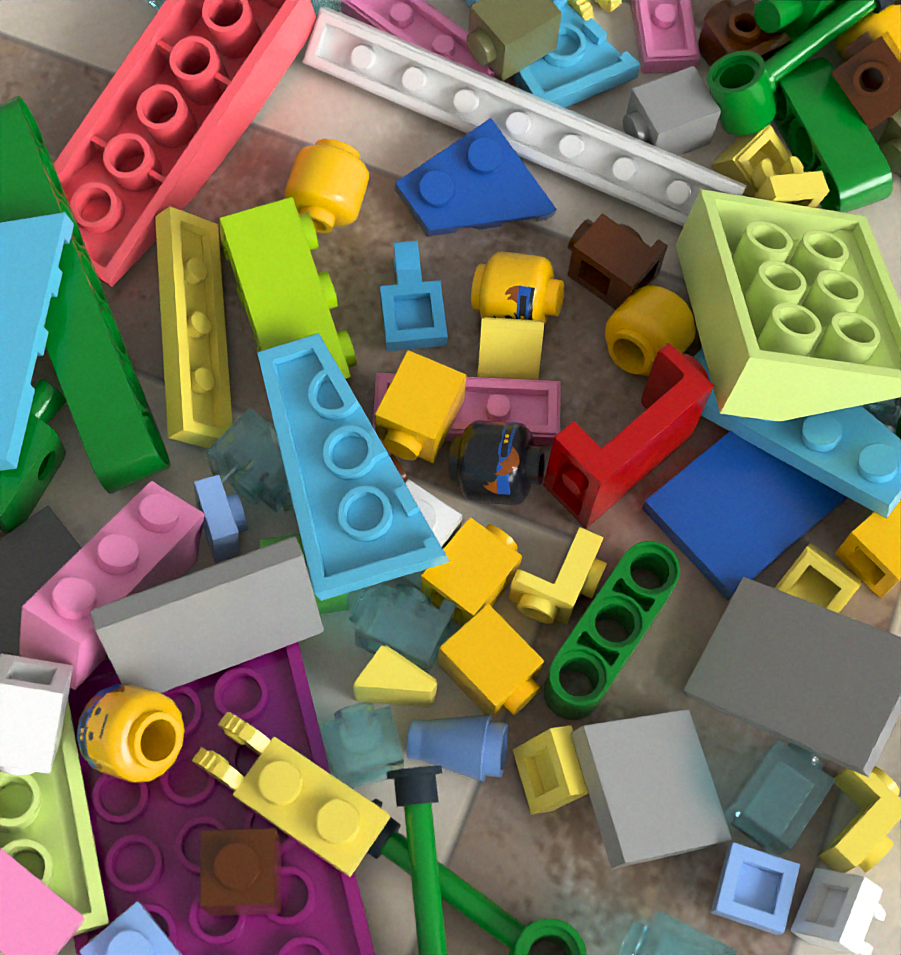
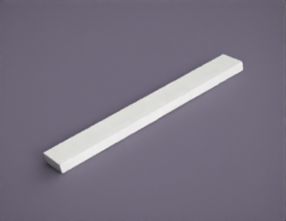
(531, 124)

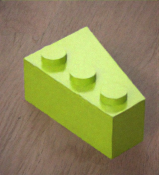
(280, 281)

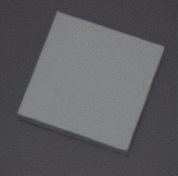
(650, 787)

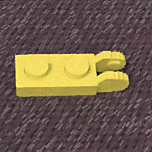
(298, 797)

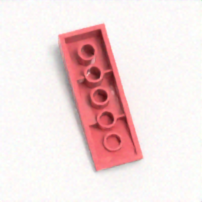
(173, 117)

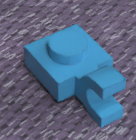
(412, 308)

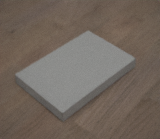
(210, 618)
(803, 675)

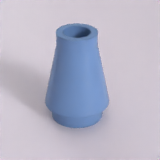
(461, 744)

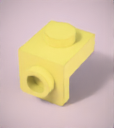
(578, 576)
(864, 838)

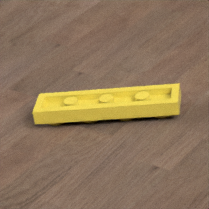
(193, 328)

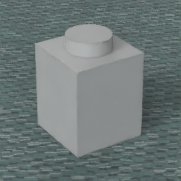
(673, 112)

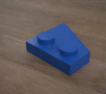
(473, 185)

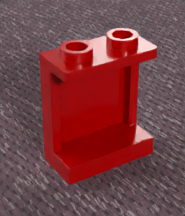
(595, 478)

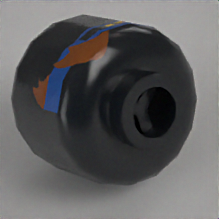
(496, 462)

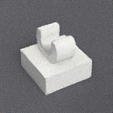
(838, 911)

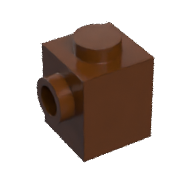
(871, 77)

